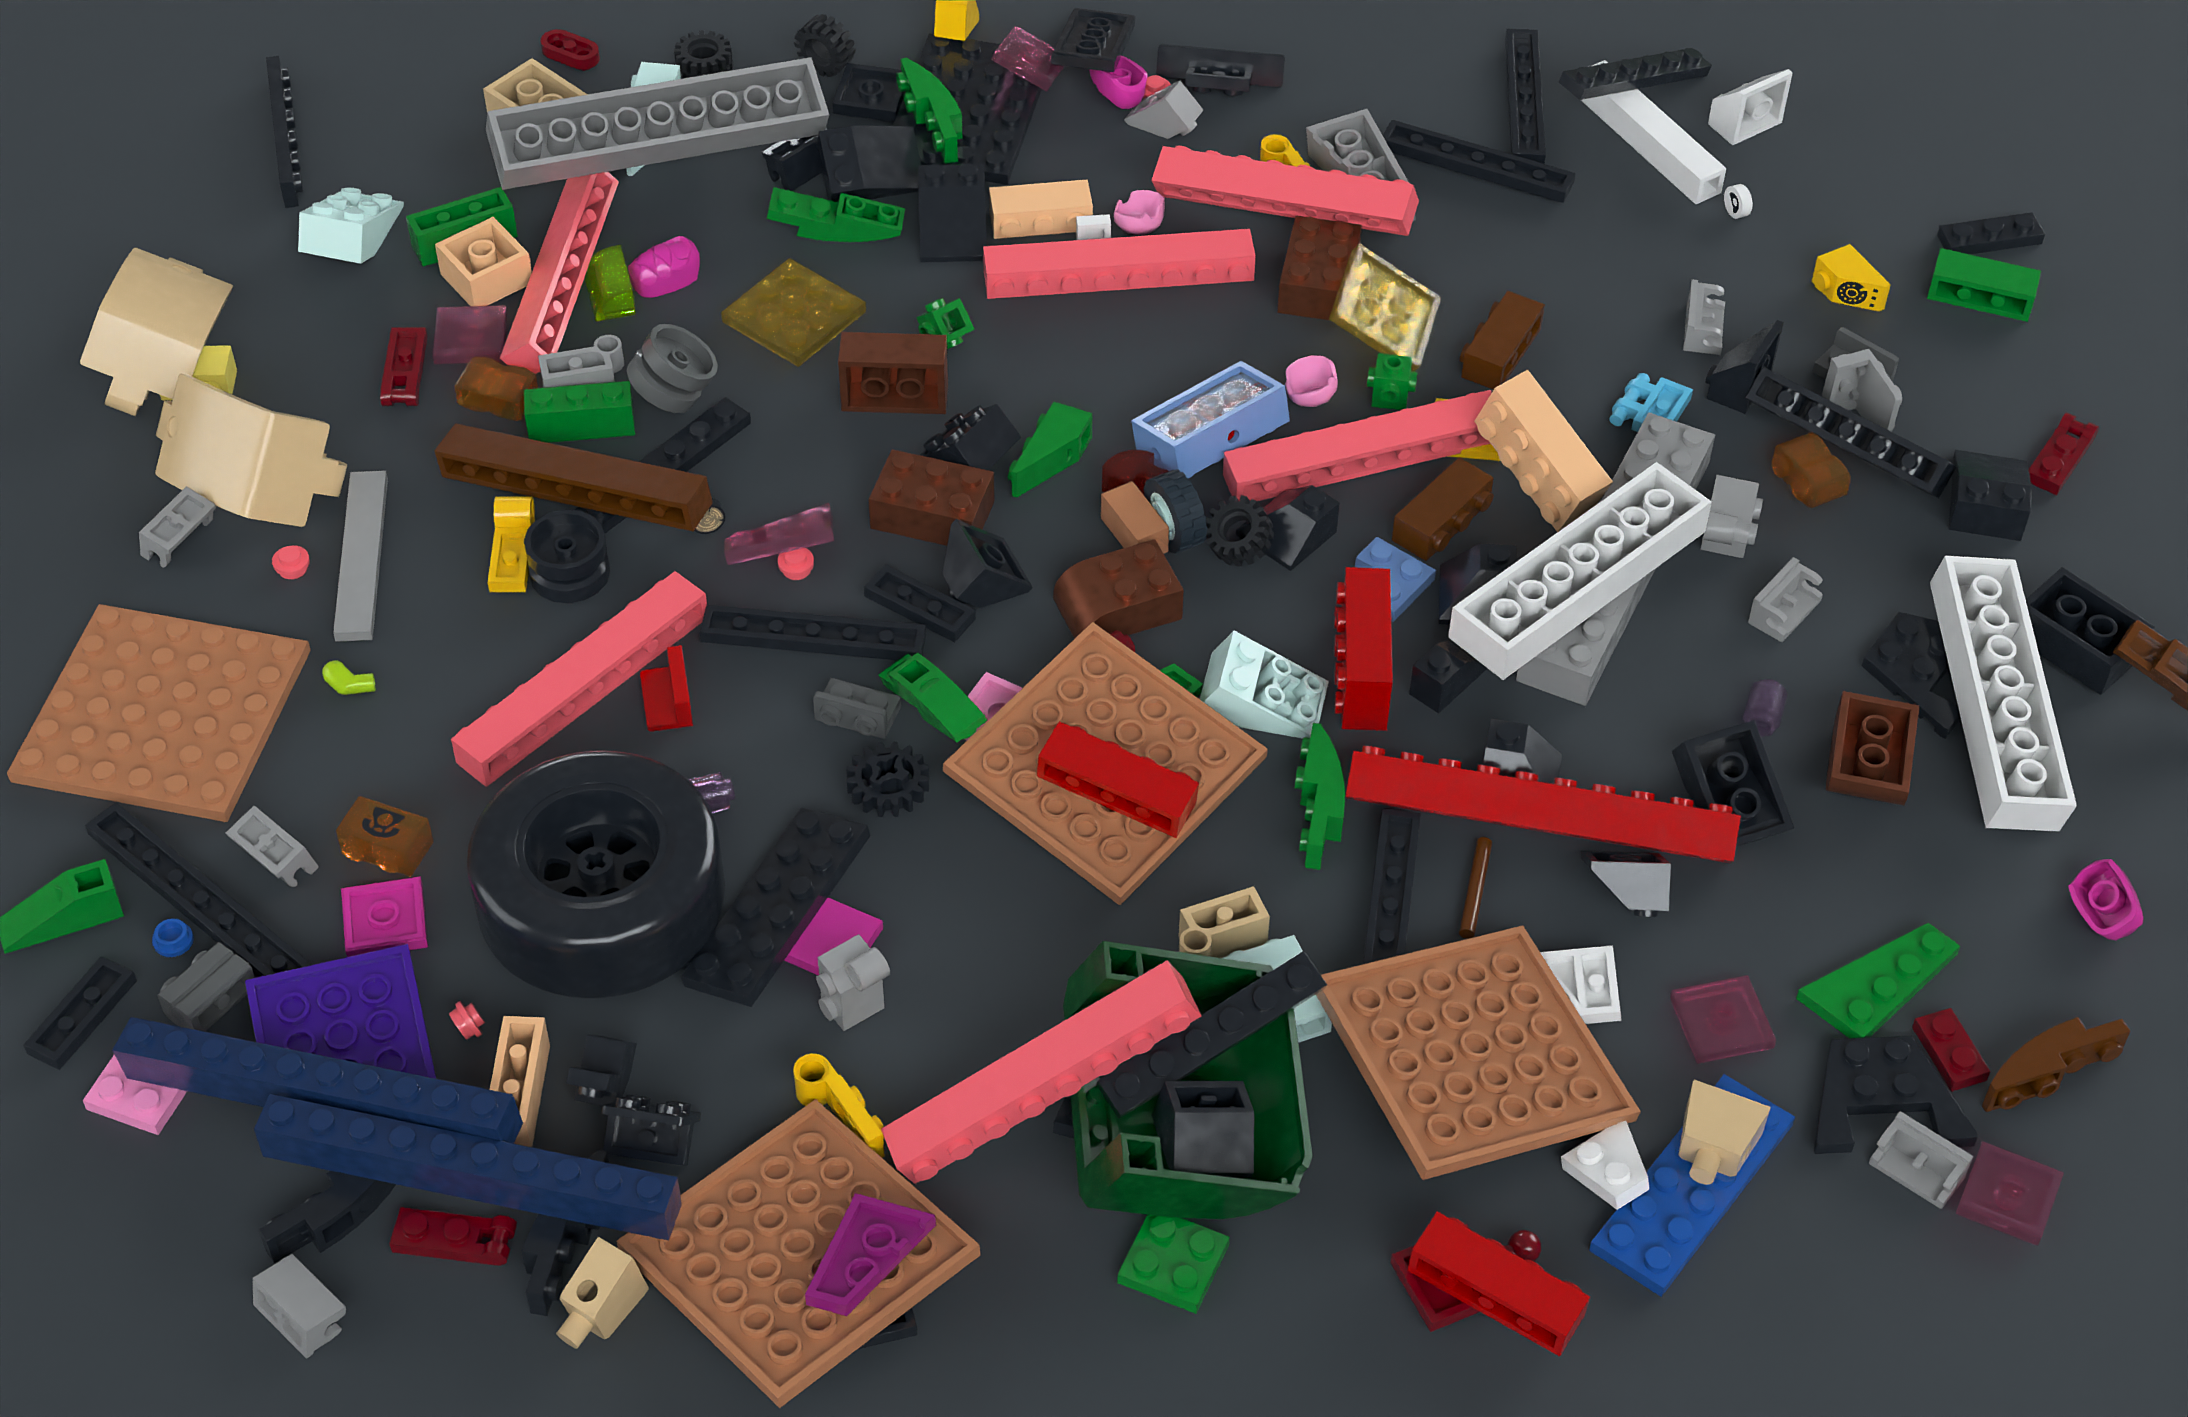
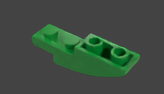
(931, 105)
(842, 221)
(934, 695)
(1321, 794)

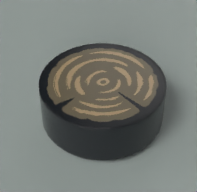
(712, 519)

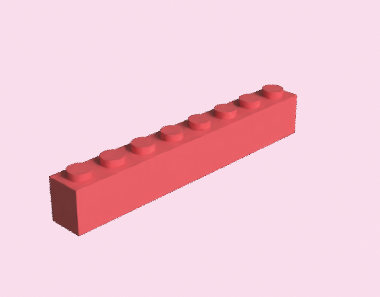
(1285, 189)
(1118, 263)
(559, 270)
(1355, 448)
(579, 679)
(1041, 1073)

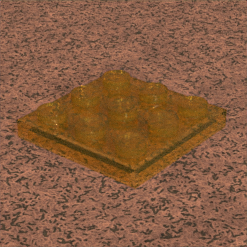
(1385, 306)
(793, 312)

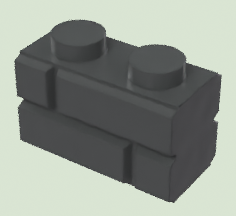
(206, 988)

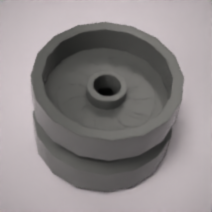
(672, 368)

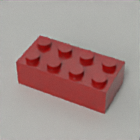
(1363, 649)

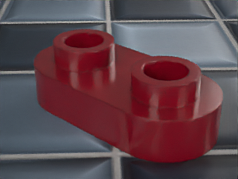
(570, 49)

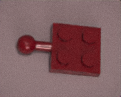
(1439, 1307)

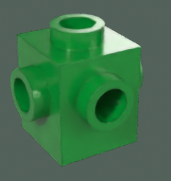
(946, 319)
(1393, 375)

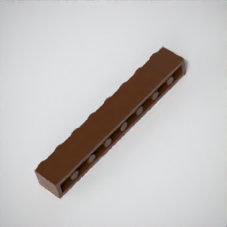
(574, 477)

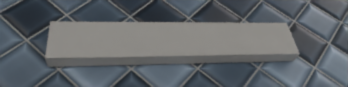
(360, 556)

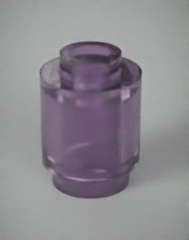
(1765, 705)
(715, 790)

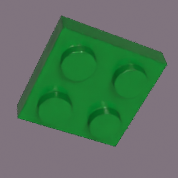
(1173, 1261)

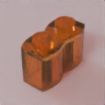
(494, 388)
(1811, 470)

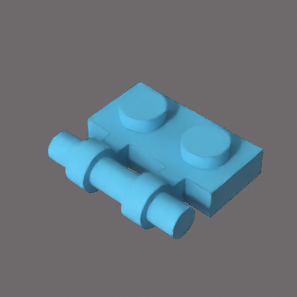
(1663, 399)

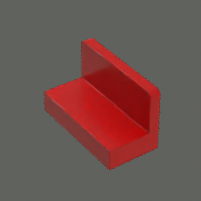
(667, 694)

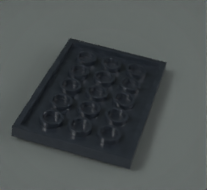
(992, 103)

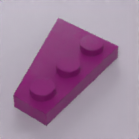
(864, 1251)

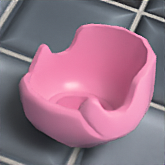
(1141, 213)
(1311, 381)

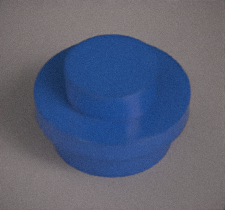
(172, 938)

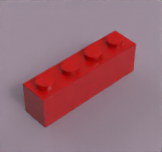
(1117, 779)
(1498, 1283)

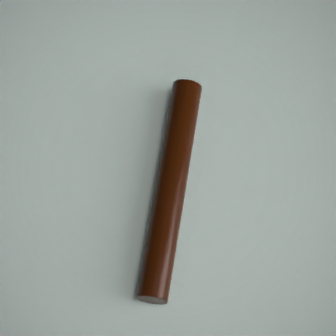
(1475, 888)

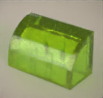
(609, 285)

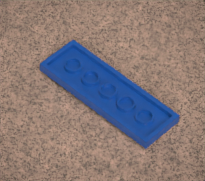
(1669, 1222)

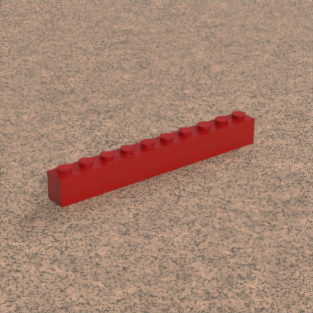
(1543, 806)

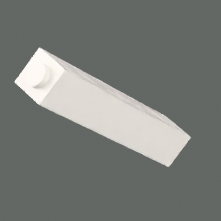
(1661, 142)

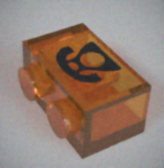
(384, 836)

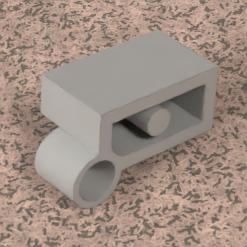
(583, 365)
(1731, 516)
(851, 982)

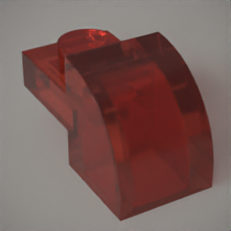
(1129, 467)

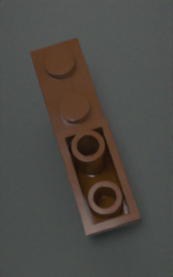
(2157, 658)
(2042, 1061)

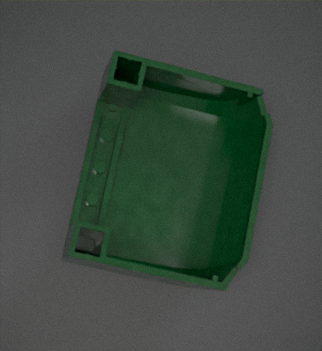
(1123, 1158)

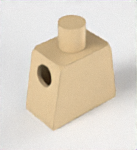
(1719, 1131)
(600, 1293)

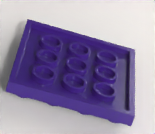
(347, 1010)

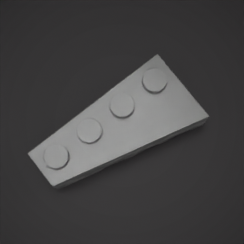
(1353, 146)

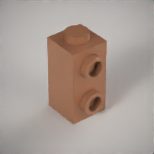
(1133, 517)

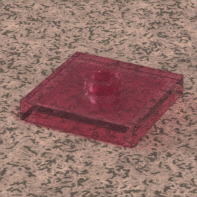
(1028, 58)
(469, 333)
(1722, 1019)
(2010, 1193)

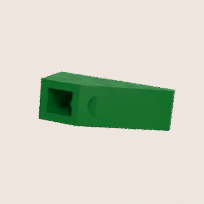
(1056, 445)
(63, 906)

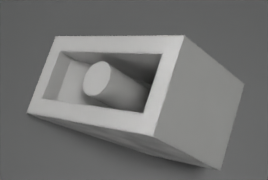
(1166, 112)

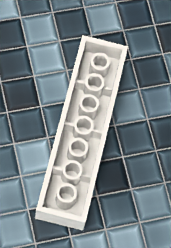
(1579, 570)
(2002, 694)

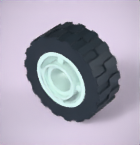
(1180, 509)

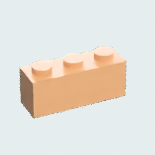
(1038, 208)
(522, 1068)

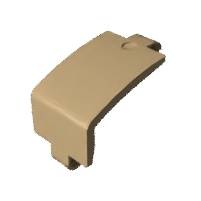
(152, 327)
(244, 454)

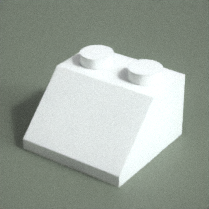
(1751, 107)

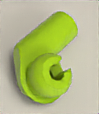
(344, 681)

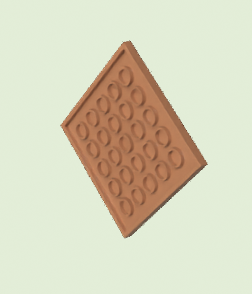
(1118, 700)
(160, 713)
(1474, 1051)
(758, 1236)

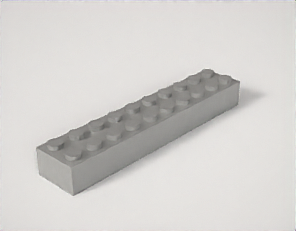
(656, 123)
(1578, 659)

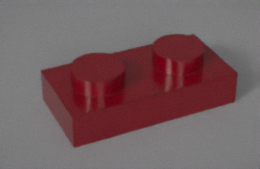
(1951, 1049)

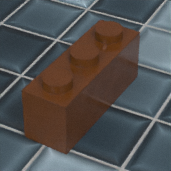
(1502, 340)
(1443, 509)

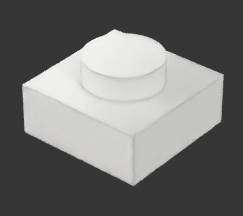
(1093, 227)

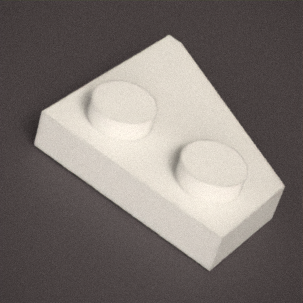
(1588, 981)
(1609, 1165)

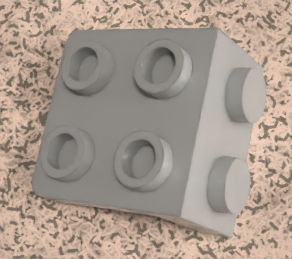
(1863, 385)

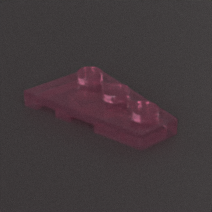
(781, 536)

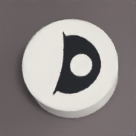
(1738, 201)

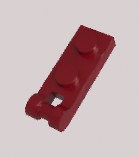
(403, 366)
(2062, 454)
(452, 1236)

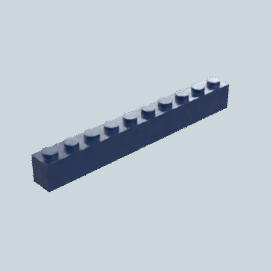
(254, 1070)
(469, 1167)

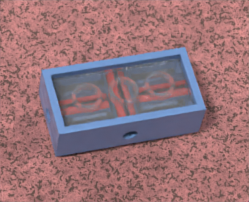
(1212, 419)

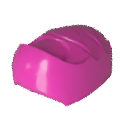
(1124, 86)
(665, 267)
(2107, 899)

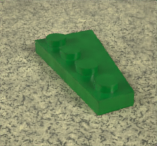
(1877, 985)

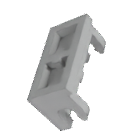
(1704, 319)
(174, 525)
(1785, 600)
(271, 846)
(1921, 1160)
(298, 1305)

